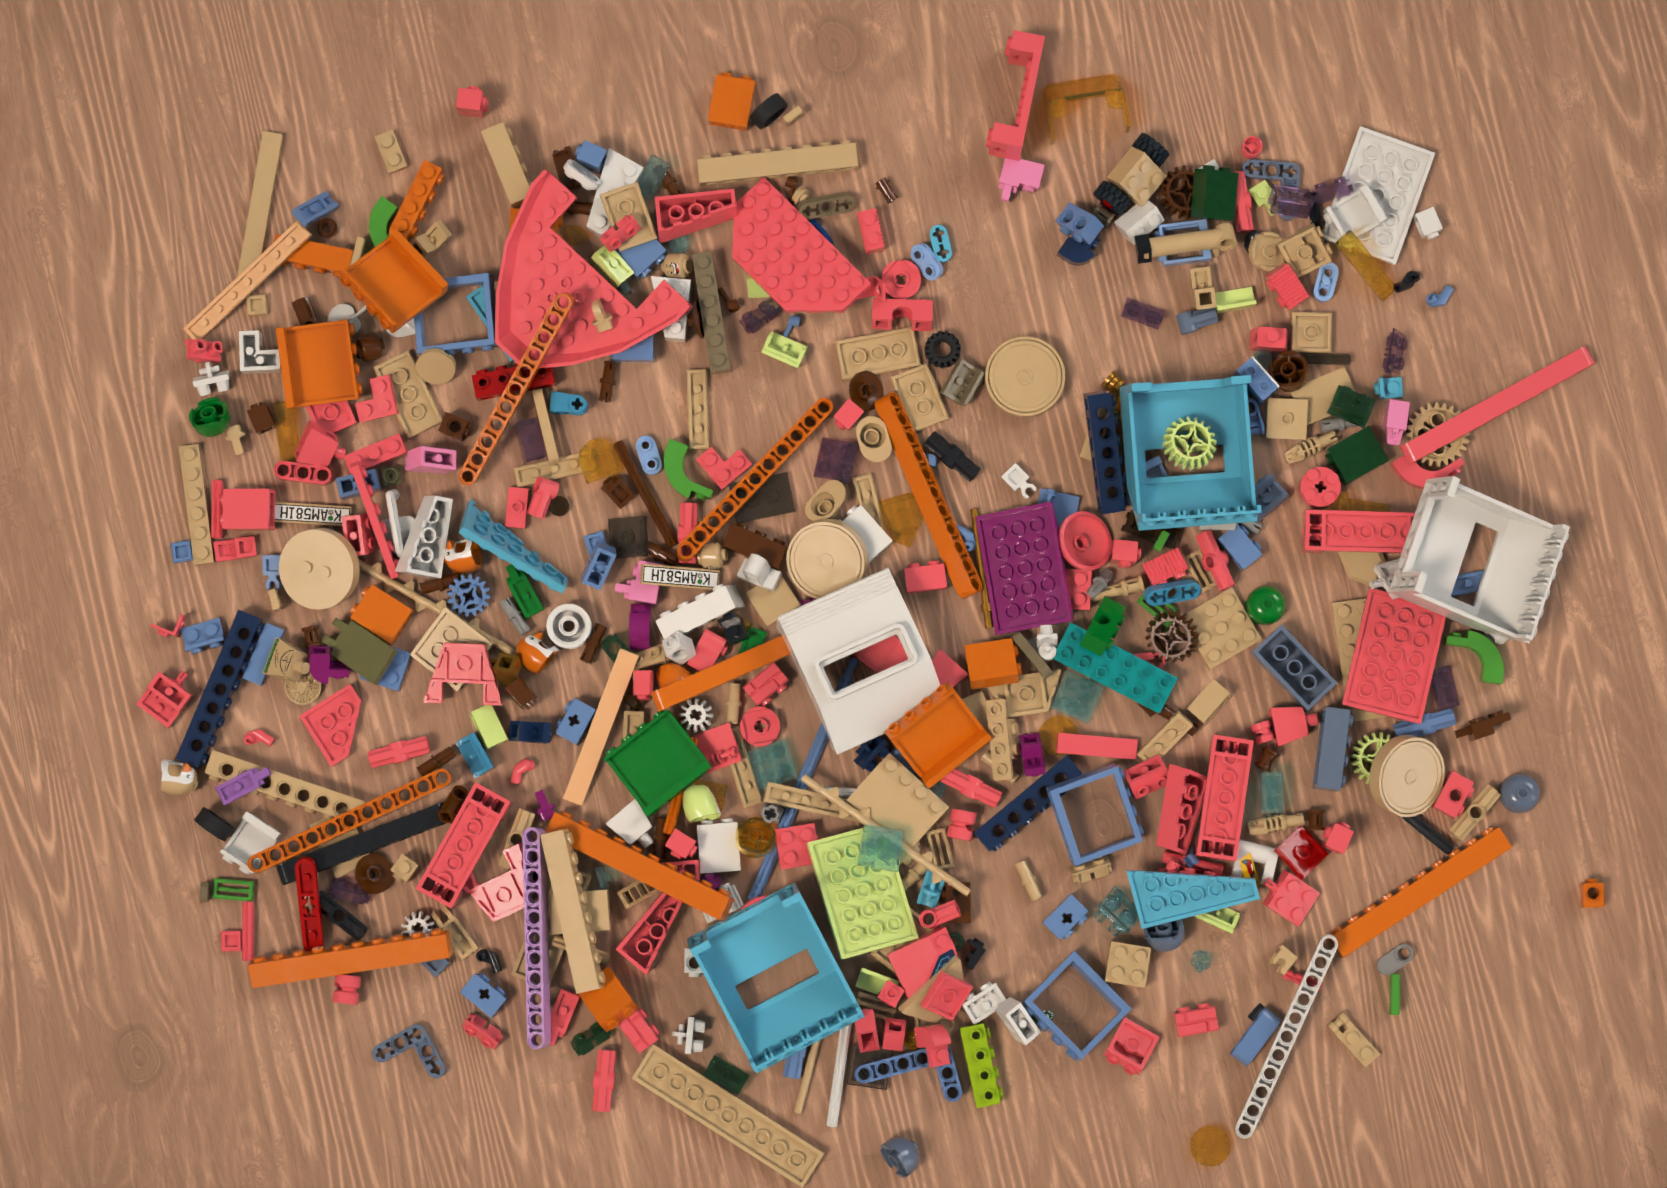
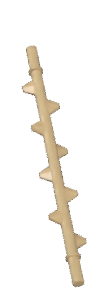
(422, 602)
(864, 817)

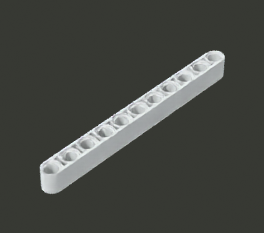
(1278, 1043)

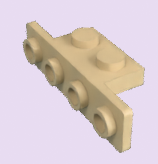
(1004, 739)

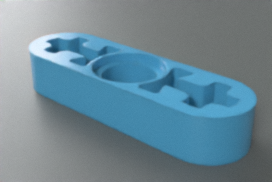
(1180, 595)

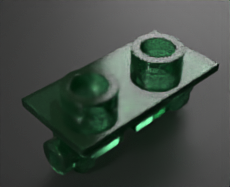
(583, 1043)

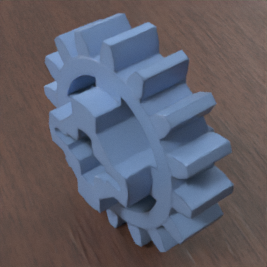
(477, 599)

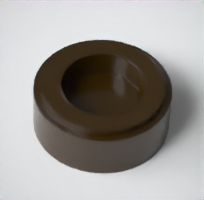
(559, 506)
(632, 702)

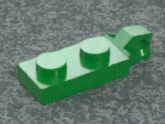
(523, 592)

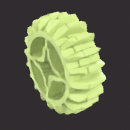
(1197, 444)
(1360, 756)

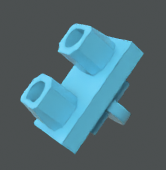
(929, 892)

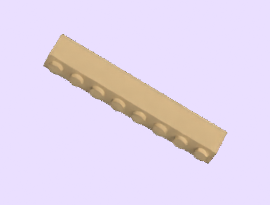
(777, 164)
(572, 910)

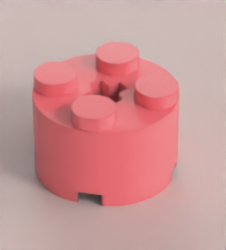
(1329, 481)

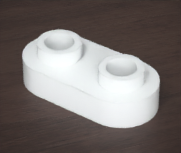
(581, 174)

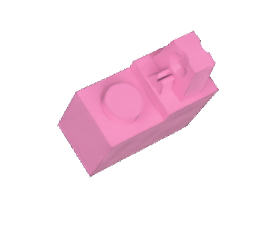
(1019, 174)
(1395, 420)
(431, 460)
(639, 592)

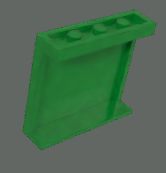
(657, 762)

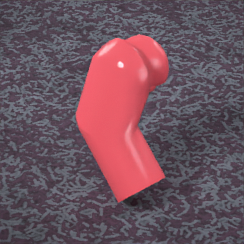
(258, 736)
(520, 768)

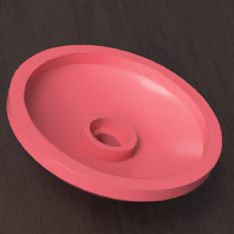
(1093, 541)

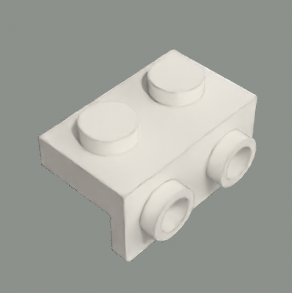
(983, 1003)

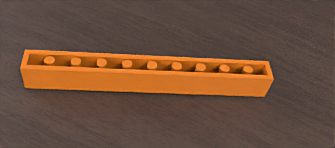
(643, 867)
(1421, 891)
(350, 958)

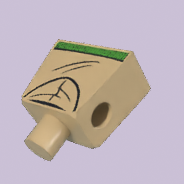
(286, 661)

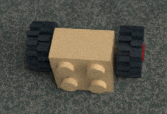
(1134, 176)

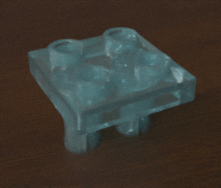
(1077, 697)
(772, 764)
(881, 848)
(1118, 910)

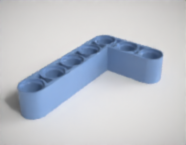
(913, 1064)

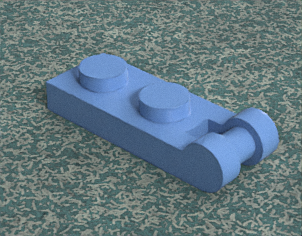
(315, 209)

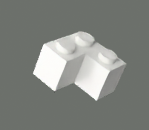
(253, 357)

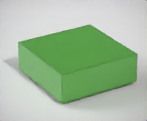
(1160, 541)

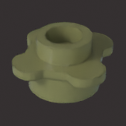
(395, 479)

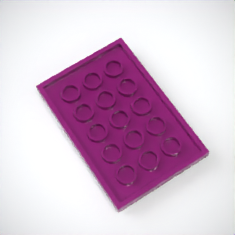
(1024, 568)

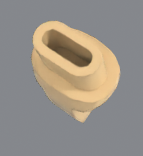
(602, 319)
(233, 434)

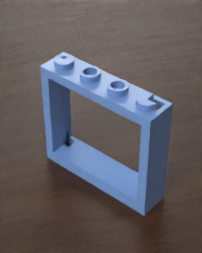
(467, 347)
(1063, 823)
(1098, 984)

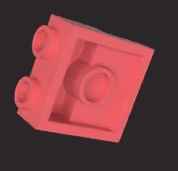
(1130, 1046)

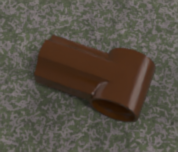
(304, 311)
(452, 804)

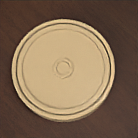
(1025, 377)
(826, 557)
(319, 568)
(1407, 775)

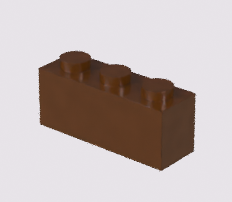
(746, 542)

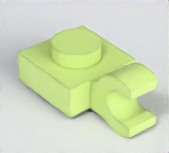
(1260, 195)

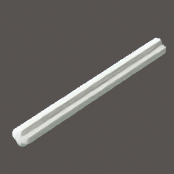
(838, 1076)

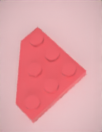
(334, 723)

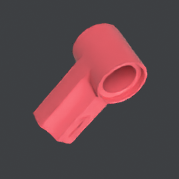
(543, 491)
(942, 914)

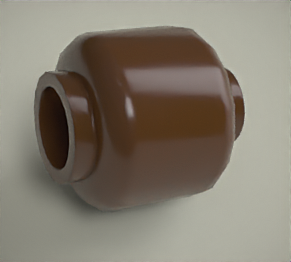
(369, 347)

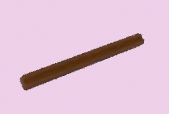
(645, 494)

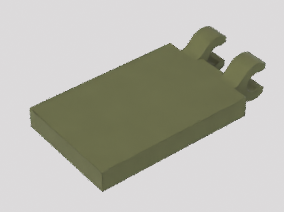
(360, 650)

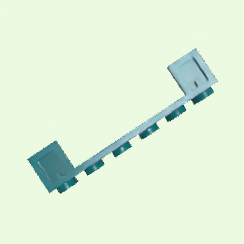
(1116, 670)

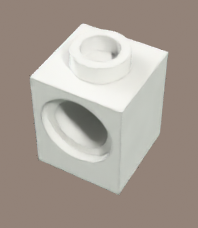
(1428, 223)
(679, 647)
(687, 968)

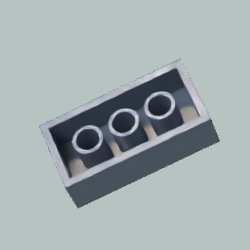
(1293, 668)
(1331, 749)

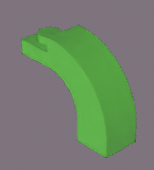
(380, 220)
(673, 465)
(1489, 656)

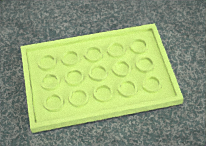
(861, 902)

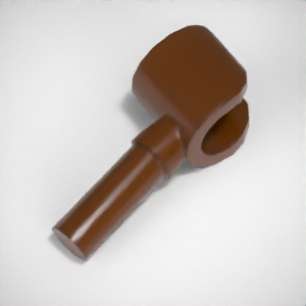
(792, 184)
(731, 305)

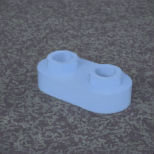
(926, 260)
(1325, 282)
(648, 455)

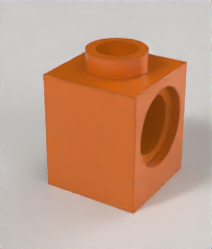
(1585, 901)

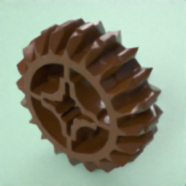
(1176, 192)
(1168, 652)

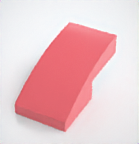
(234, 549)

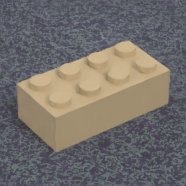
(506, 160)

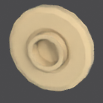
(304, 690)

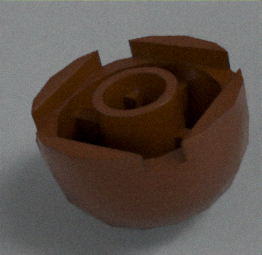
(1289, 371)

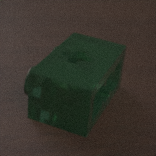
(1341, 406)

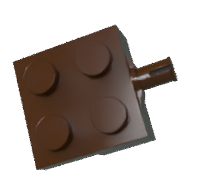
(1481, 728)

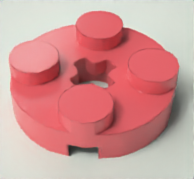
(912, 279)
(766, 717)

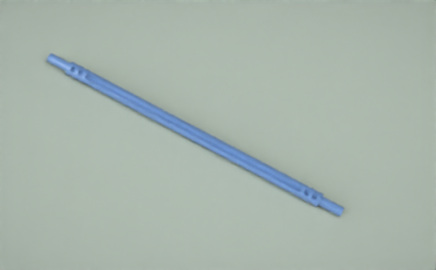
(808, 769)

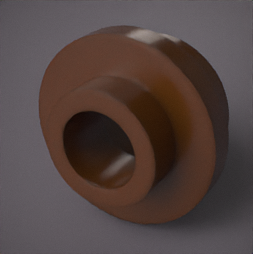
(327, 221)

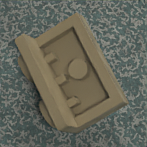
(962, 383)

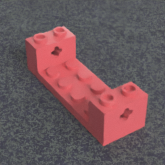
(1026, 51)
(1354, 531)
(1224, 798)
(463, 845)

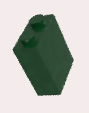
(1214, 193)
(1356, 456)

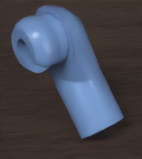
(1439, 299)
(968, 537)

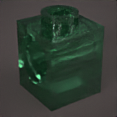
(608, 641)

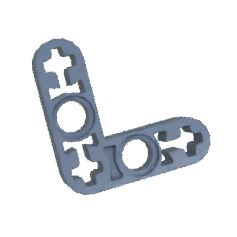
(1285, 180)
(417, 1044)

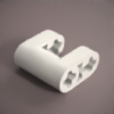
(1260, 854)

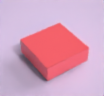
(231, 940)

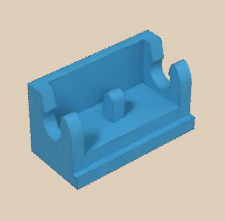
(475, 755)

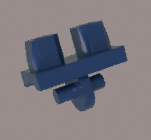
(869, 750)

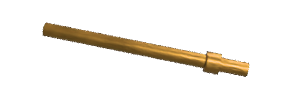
(985, 606)

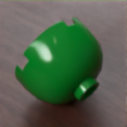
(210, 417)
(1265, 605)

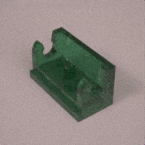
(726, 1075)

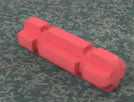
(1297, 977)

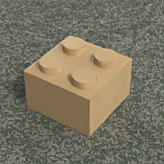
(1127, 964)

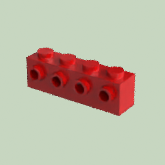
(493, 383)

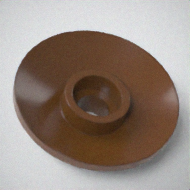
(695, 319)
(871, 389)
(381, 870)

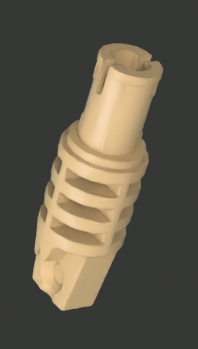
(1309, 447)
(1275, 823)

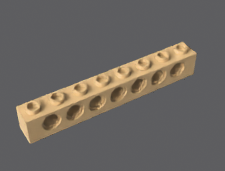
(218, 761)

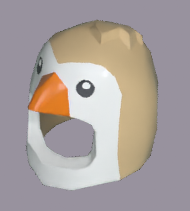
(177, 778)

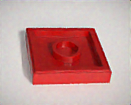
(1301, 852)

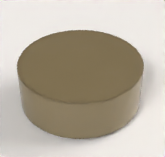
(204, 892)

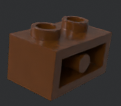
(964, 902)

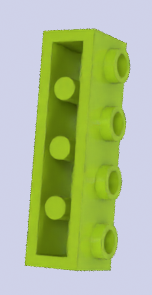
(980, 1066)

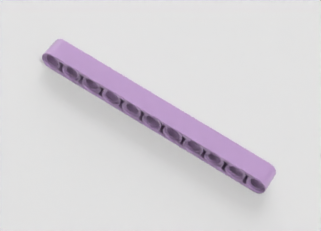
(531, 947)

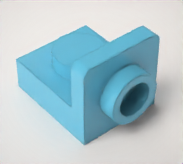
(1388, 388)

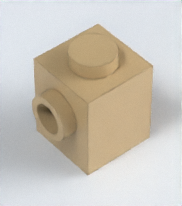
(404, 868)

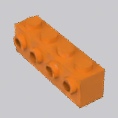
(417, 199)

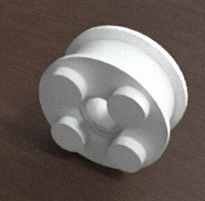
(559, 617)

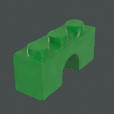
(1103, 626)

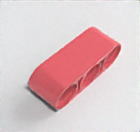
(312, 478)

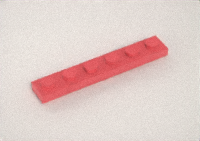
(373, 511)

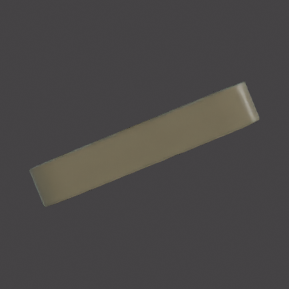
(839, 197)
(1031, 655)

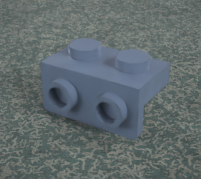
(1269, 495)

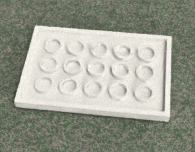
(1396, 178)

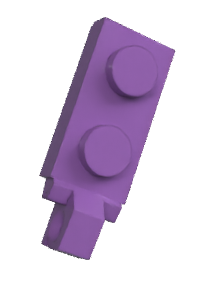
(242, 784)

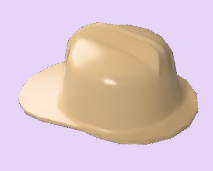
(873, 439)
(826, 501)

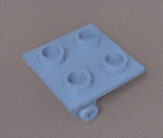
(1063, 503)

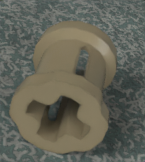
(1110, 216)

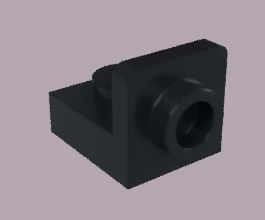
(733, 628)
(973, 957)

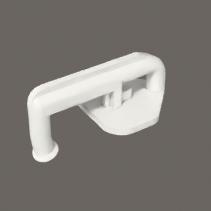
(397, 527)

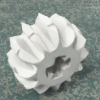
(699, 708)
(413, 922)

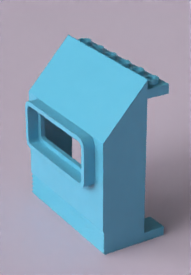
(1194, 498)
(756, 941)

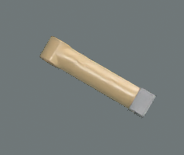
(1217, 239)

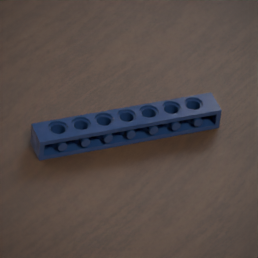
(233, 640)

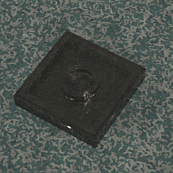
(629, 536)
(866, 1057)

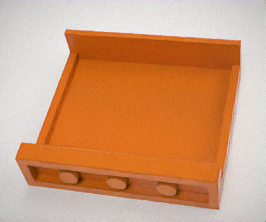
(394, 282)
(318, 363)
(937, 734)

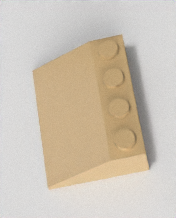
(898, 800)

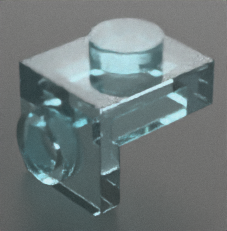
(603, 878)

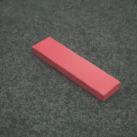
(1096, 746)

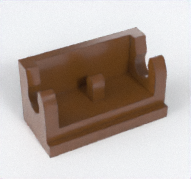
(560, 159)

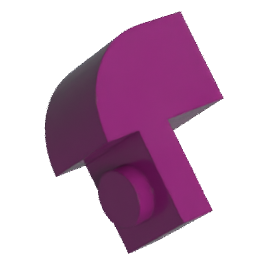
(639, 626)
(321, 666)
(1032, 754)

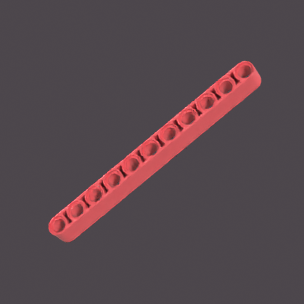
(1497, 405)

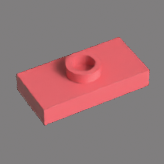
(517, 507)

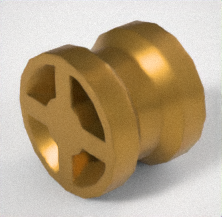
(1113, 382)

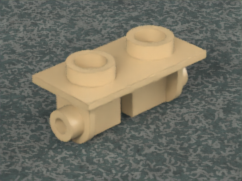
(650, 657)
(1100, 867)

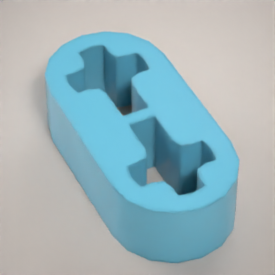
(945, 242)

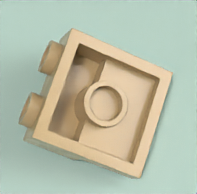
(1306, 250)

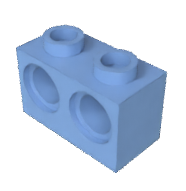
(1079, 224)

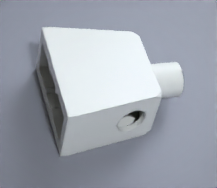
(632, 825)

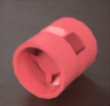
(961, 824)
(346, 989)

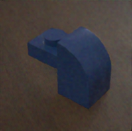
(1077, 254)
(530, 732)

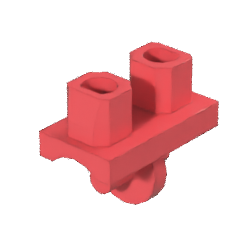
(203, 350)

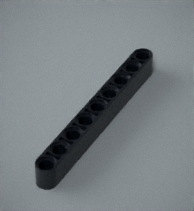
(366, 842)

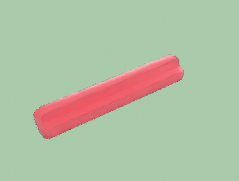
(216, 509)
(247, 930)

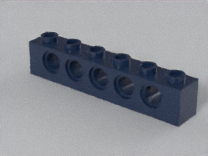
(1093, 402)
(985, 832)

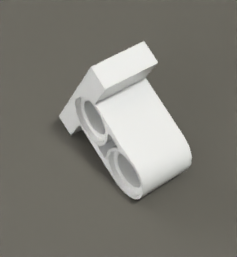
(758, 572)

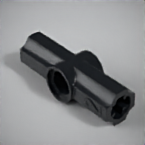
(952, 456)
(349, 924)

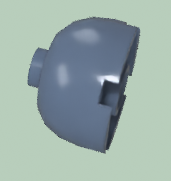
(1519, 793)
(1165, 936)
(901, 1154)

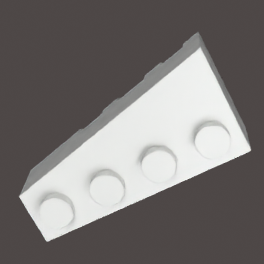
(616, 173)
(427, 539)
(700, 611)

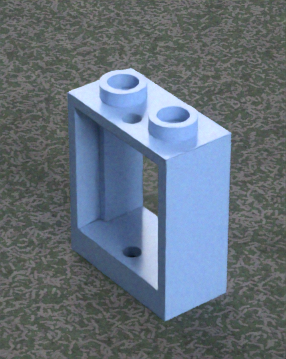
(1201, 225)

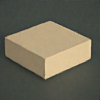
(793, 116)
(257, 305)
(275, 600)

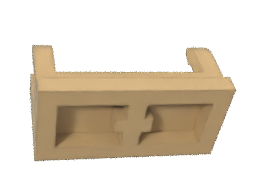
(1209, 702)
(1285, 957)

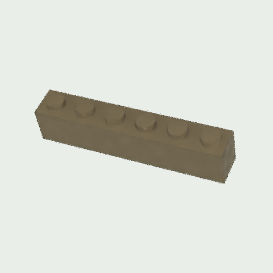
(711, 313)

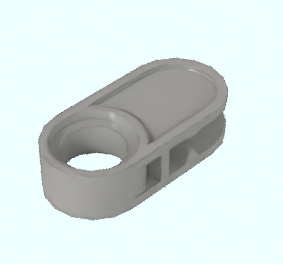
(1391, 962)

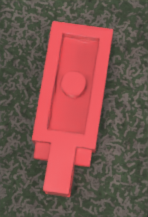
(562, 1014)

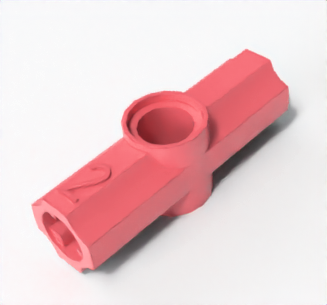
(1243, 208)
(688, 522)
(1215, 560)
(399, 752)
(972, 787)
(604, 1080)

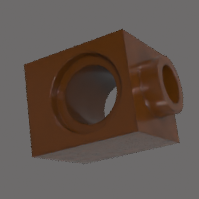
(261, 418)
(448, 420)

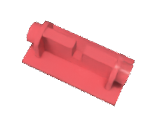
(627, 228)
(474, 1027)

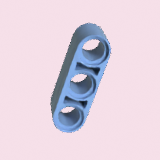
(1255, 1036)

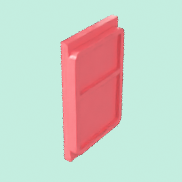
(882, 654)

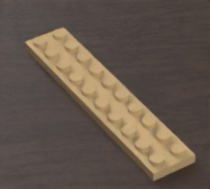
(727, 1115)

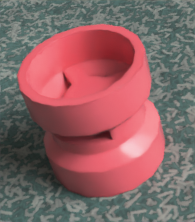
(1254, 145)
(1262, 732)

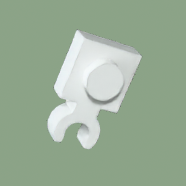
(1017, 478)

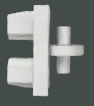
(220, 378)
(1046, 642)
(693, 1026)

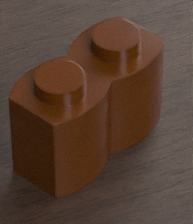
(521, 694)

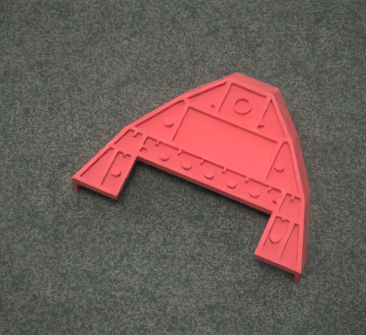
(543, 265)

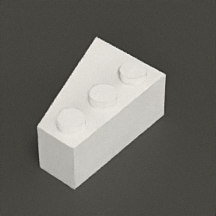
(677, 330)

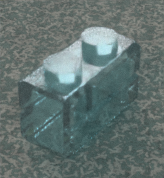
(1271, 793)

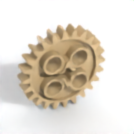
(1426, 416)

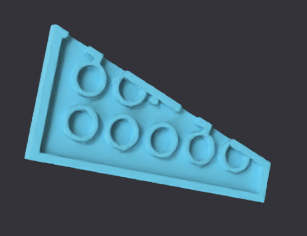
(508, 547)
(1176, 896)

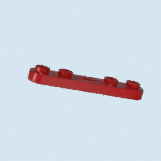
(308, 886)

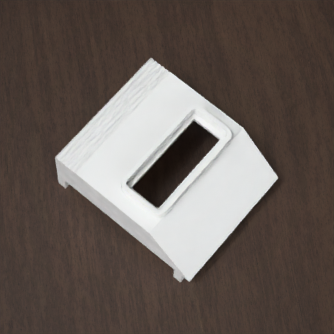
(1516, 572)
(842, 626)

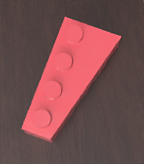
(693, 212)
(1180, 808)
(649, 931)

